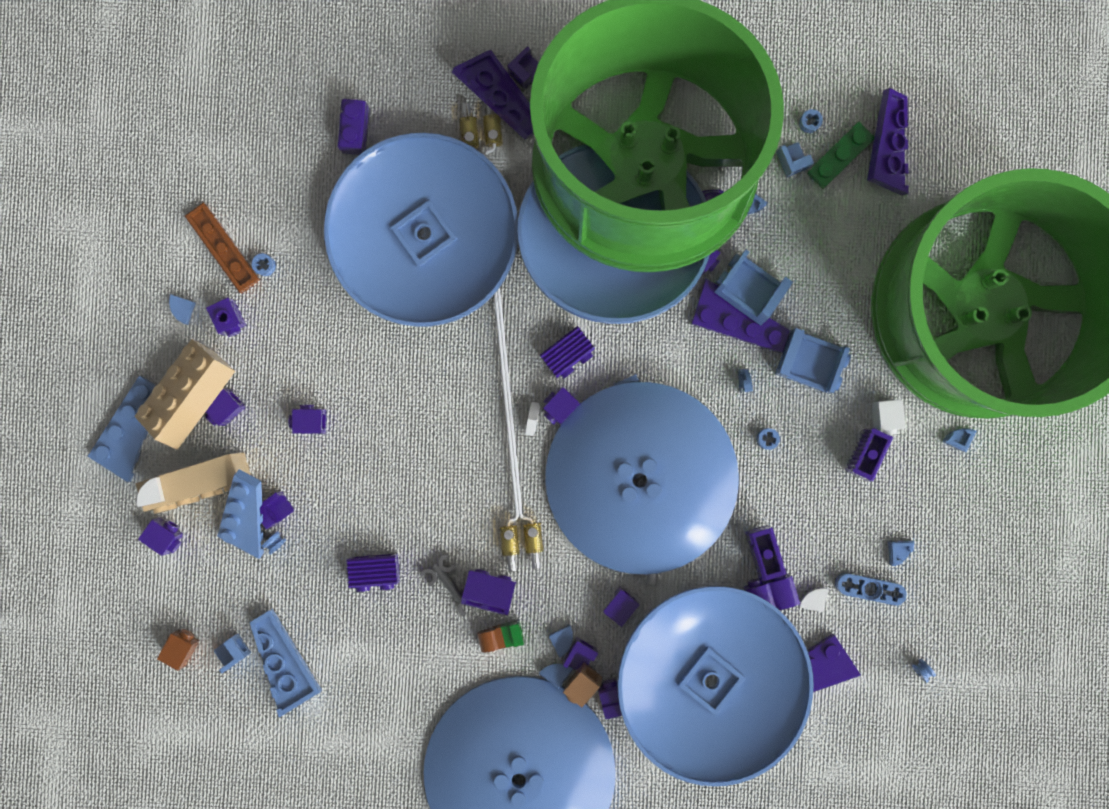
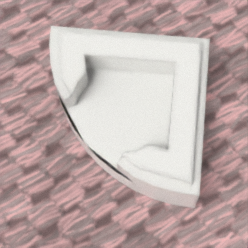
(532, 419)
(150, 493)
(814, 599)

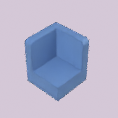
(793, 159)
(231, 652)

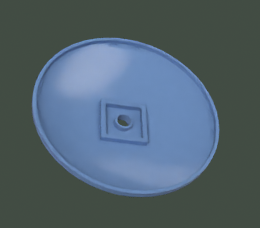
(413, 186)
(586, 285)
(686, 467)
(741, 722)
(524, 730)

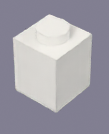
(888, 416)

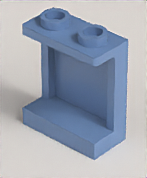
(751, 288)
(813, 362)

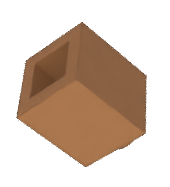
(582, 685)

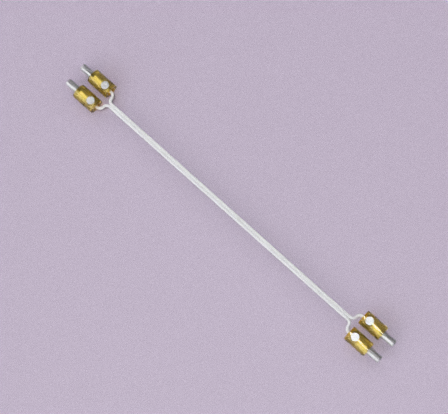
(508, 533)

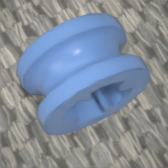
(811, 128)
(255, 264)
(774, 434)
(274, 543)
(923, 670)

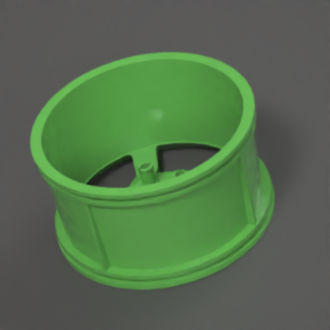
(646, 154)
(997, 303)

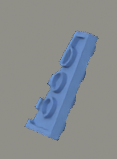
(122, 439)
(242, 515)
(286, 669)

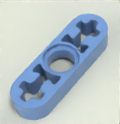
(887, 599)

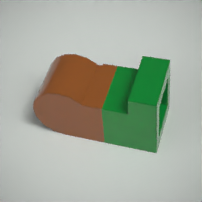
(501, 636)

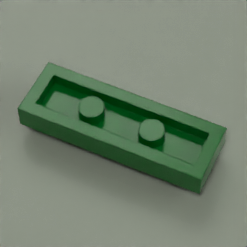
(841, 155)

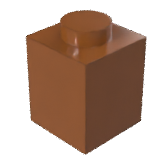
(178, 649)

